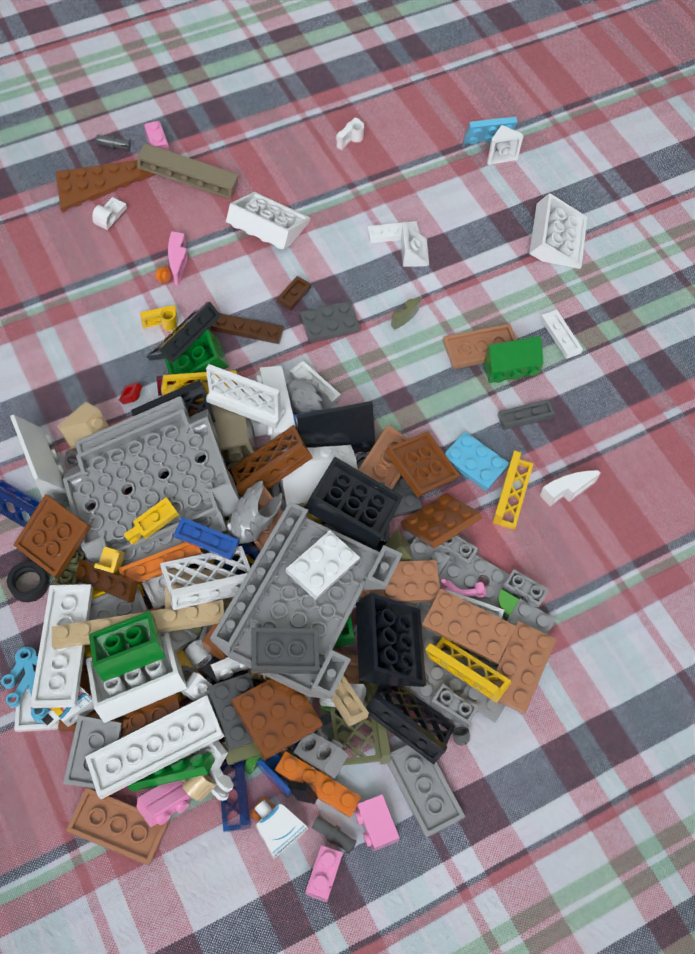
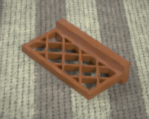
(279, 465)

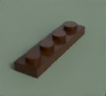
(248, 328)
(111, 583)

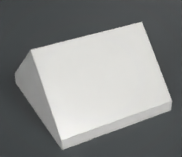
(504, 146)
(413, 248)

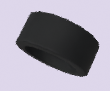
(20, 569)

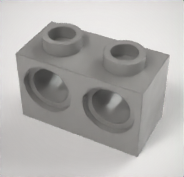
(321, 753)

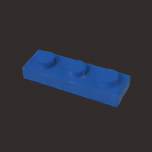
(206, 538)

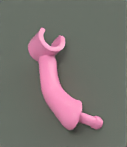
(479, 590)

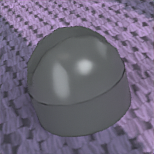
(72, 461)
(461, 735)

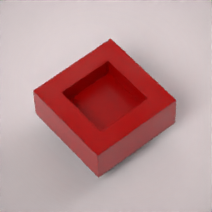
(130, 393)

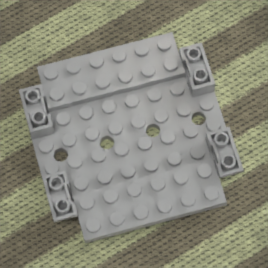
(135, 457)
(460, 564)

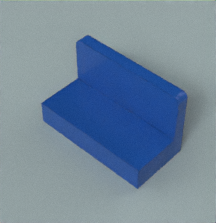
(268, 767)

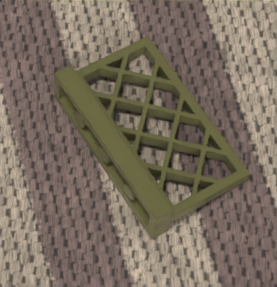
(378, 733)

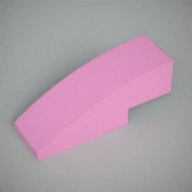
(177, 255)

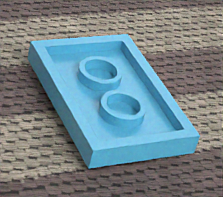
(486, 129)
(476, 461)

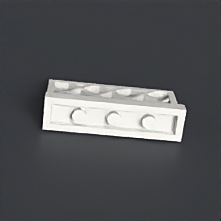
(247, 405)
(212, 589)

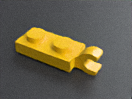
(151, 521)

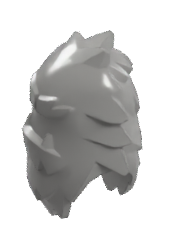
(307, 396)
(248, 521)

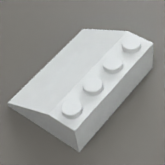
(267, 219)
(558, 233)
(40, 459)
(301, 483)
(137, 687)

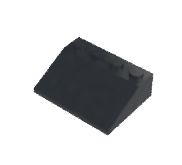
(339, 427)
(353, 503)
(389, 642)

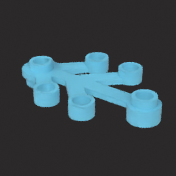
(27, 681)

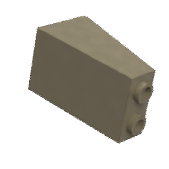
(234, 434)

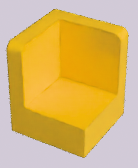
(110, 560)

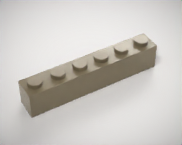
(187, 171)

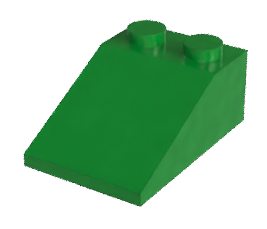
(198, 355)

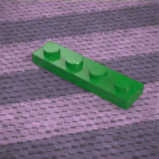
(179, 770)

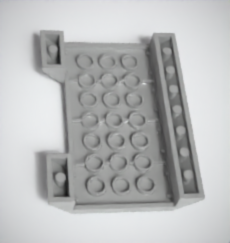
(276, 601)

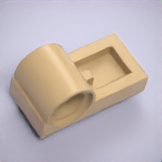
(198, 786)

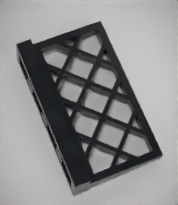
(185, 333)
(189, 393)
(406, 726)

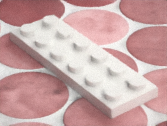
(60, 669)
(154, 747)

